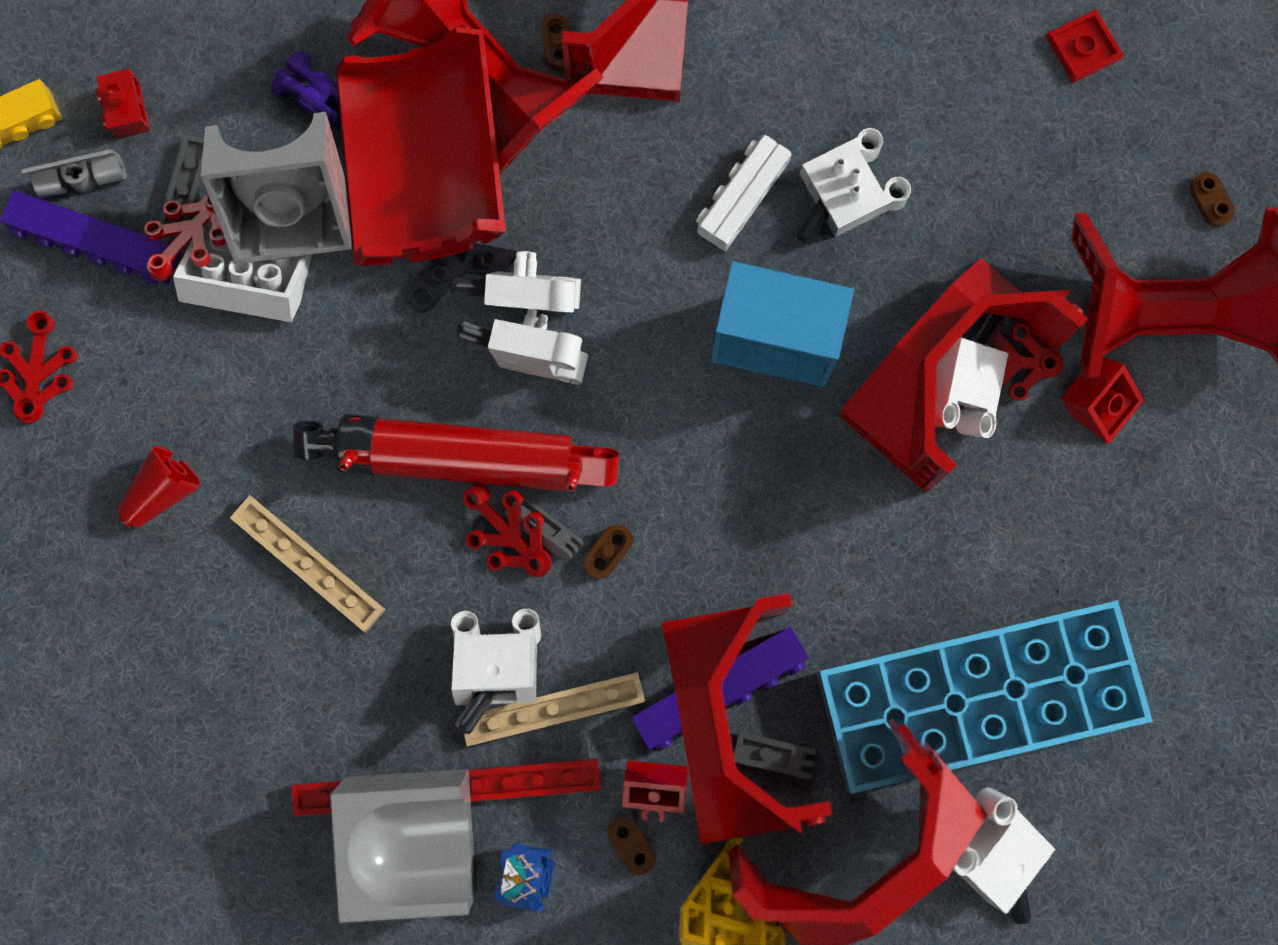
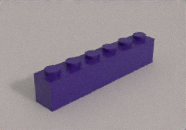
(82, 235)
(749, 671)

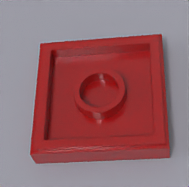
(1084, 46)

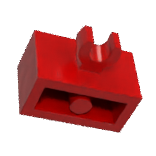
(122, 104)
(655, 788)

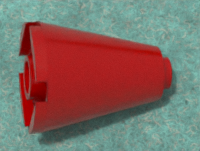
(156, 488)

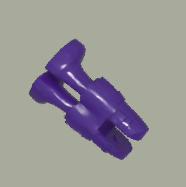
(319, 97)

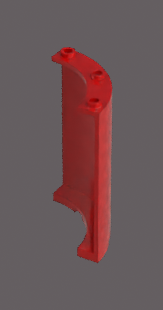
(420, 151)

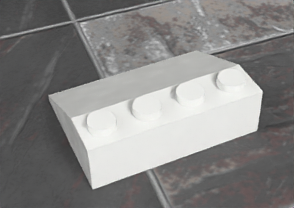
(253, 288)

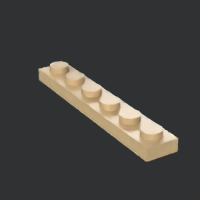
(307, 563)
(557, 708)

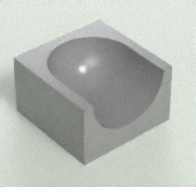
(279, 198)
(403, 845)

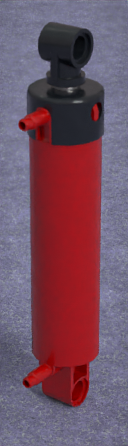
(456, 453)

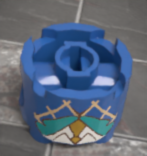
(525, 877)

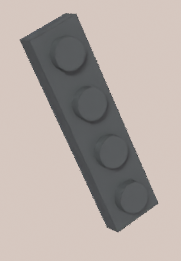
(185, 180)

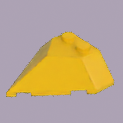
(716, 917)

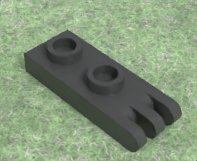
(554, 535)
(774, 755)

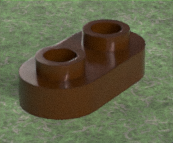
(553, 42)
(1209, 199)
(607, 551)
(631, 845)

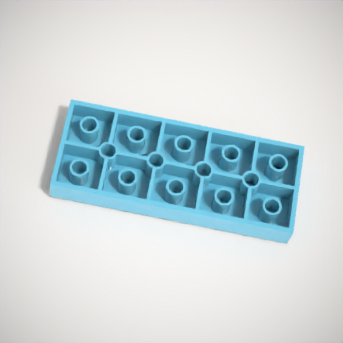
(985, 695)

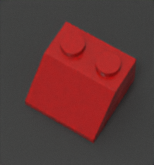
(1104, 401)

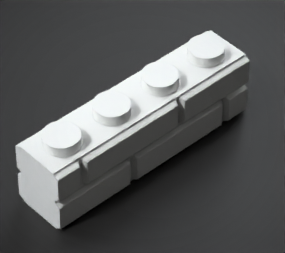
(743, 192)

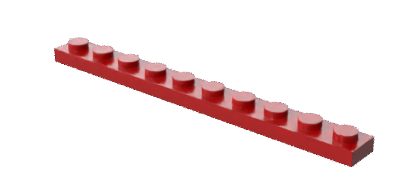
(484, 784)

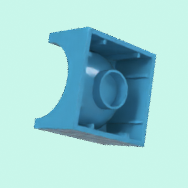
(781, 324)

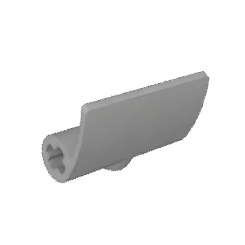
(78, 172)

